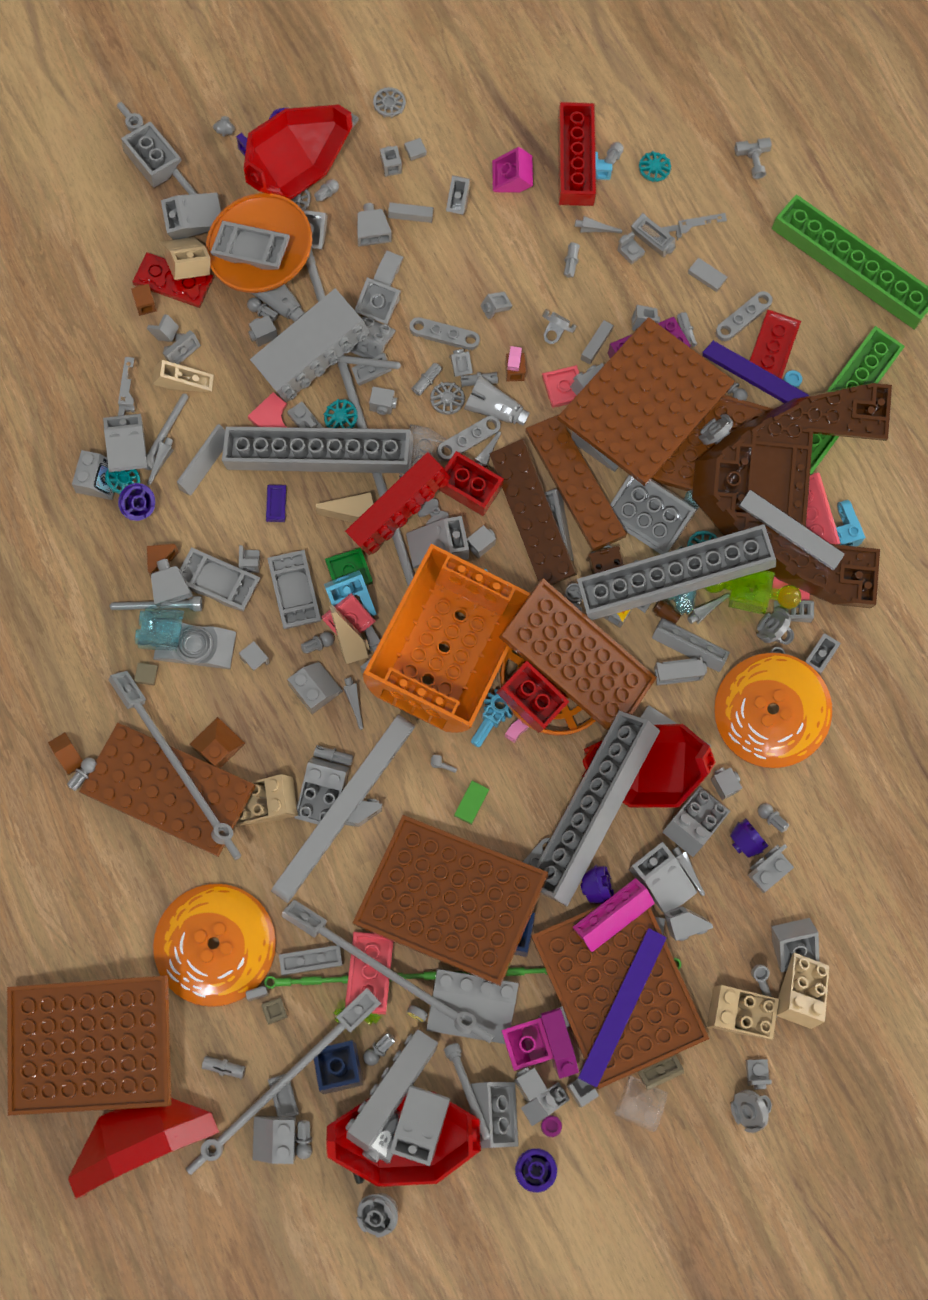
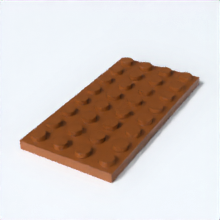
(577, 655)
(142, 783)

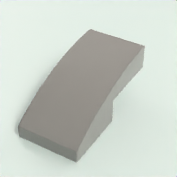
(388, 268)

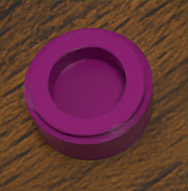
(551, 1126)

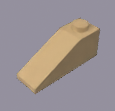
(181, 377)
(347, 508)
(349, 638)

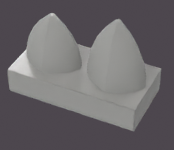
(182, 348)

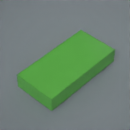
(471, 802)

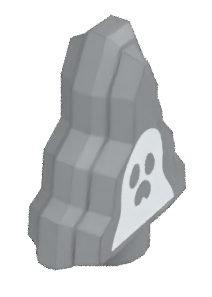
(383, 1143)

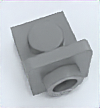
(630, 248)
(495, 303)
(461, 362)
(758, 1073)

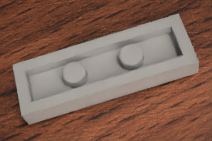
(310, 960)

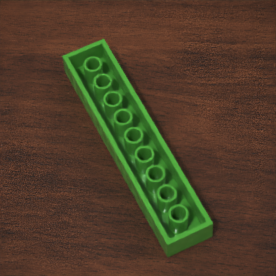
(853, 260)
(865, 367)

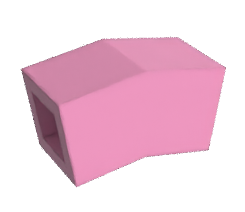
(514, 358)
(516, 730)

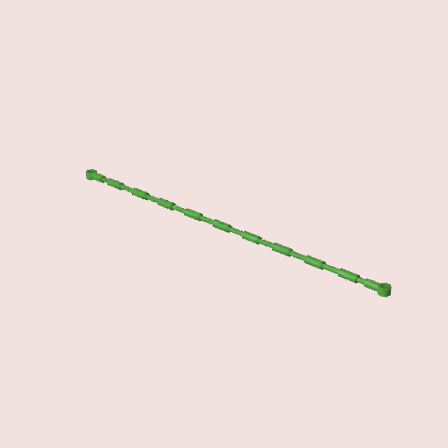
(430, 975)

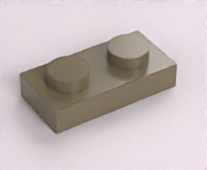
(661, 1072)

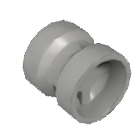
(574, 591)

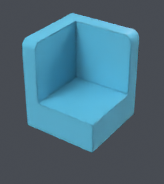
(603, 170)

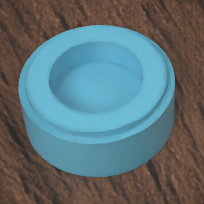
(793, 378)

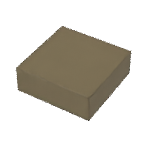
(146, 674)
(274, 1010)

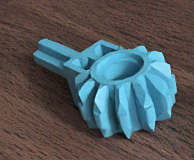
(491, 717)

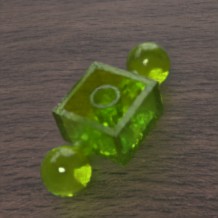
(757, 601)

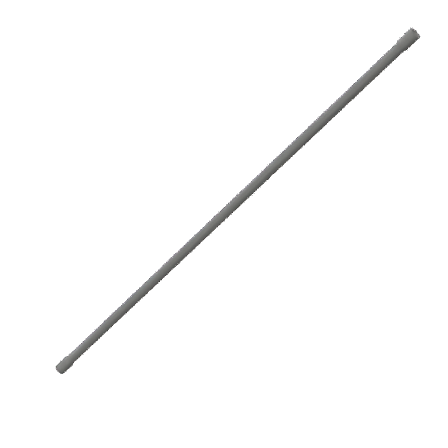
(361, 424)

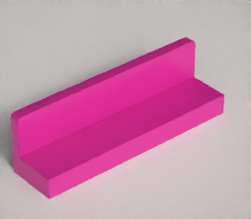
(614, 914)

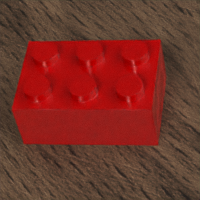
(471, 483)
(532, 697)

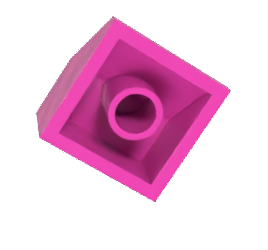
(512, 171)
(527, 1044)

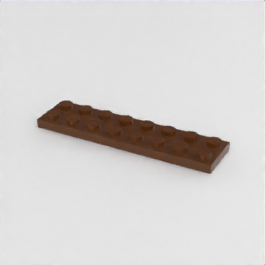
(532, 513)

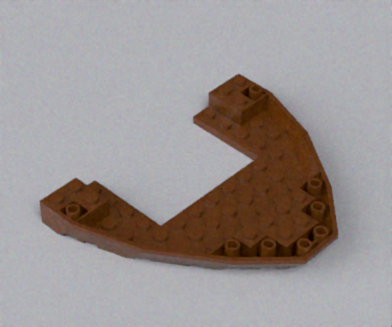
(775, 463)

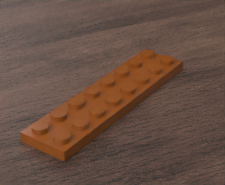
(576, 483)

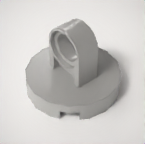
(557, 324)
(716, 430)
(774, 626)
(751, 1110)

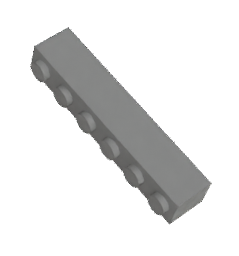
(391, 1091)

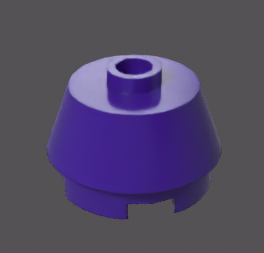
(136, 501)
(747, 839)
(597, 884)
(536, 1170)

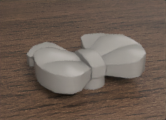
(431, 507)

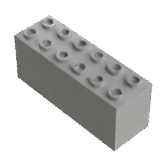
(310, 345)

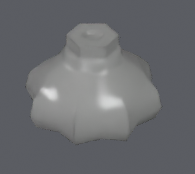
(224, 126)

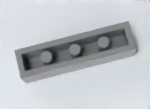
(410, 212)
(597, 342)

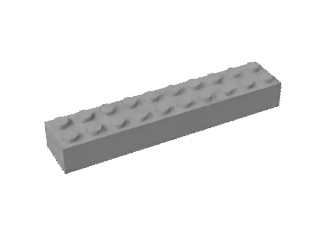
(318, 449)
(677, 572)
(595, 805)

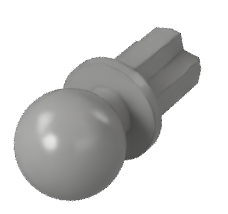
(614, 152)
(327, 190)
(255, 305)
(738, 393)
(317, 643)
(87, 766)
(766, 812)
(372, 1056)
(303, 1149)

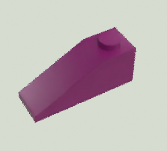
(560, 1044)

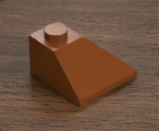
(217, 743)

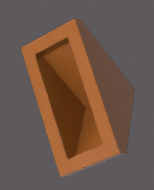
(159, 552)
(66, 753)

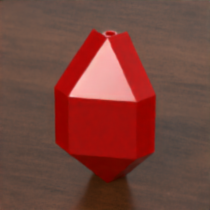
(295, 148)
(670, 771)
(134, 1138)
(456, 1145)

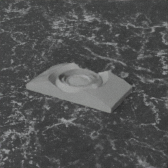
(250, 245)
(218, 580)
(294, 589)
(201, 647)

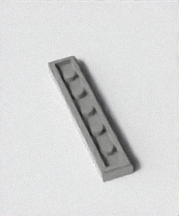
(791, 530)

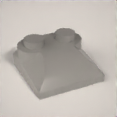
(377, 300)

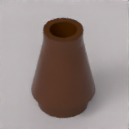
(666, 611)

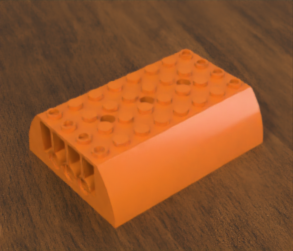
(426, 620)

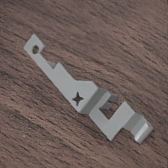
(691, 223)
(128, 404)

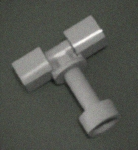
(754, 151)

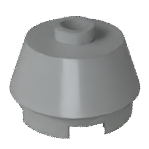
(377, 1214)

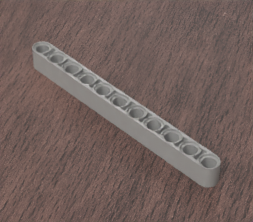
(342, 808)

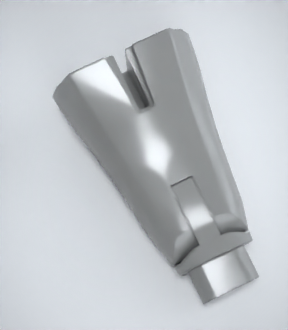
(282, 302)
(492, 402)

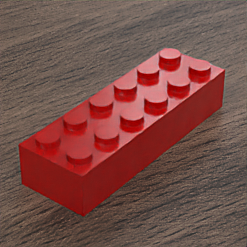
(576, 154)
(398, 504)

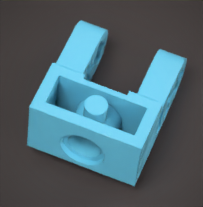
(851, 531)
(351, 583)

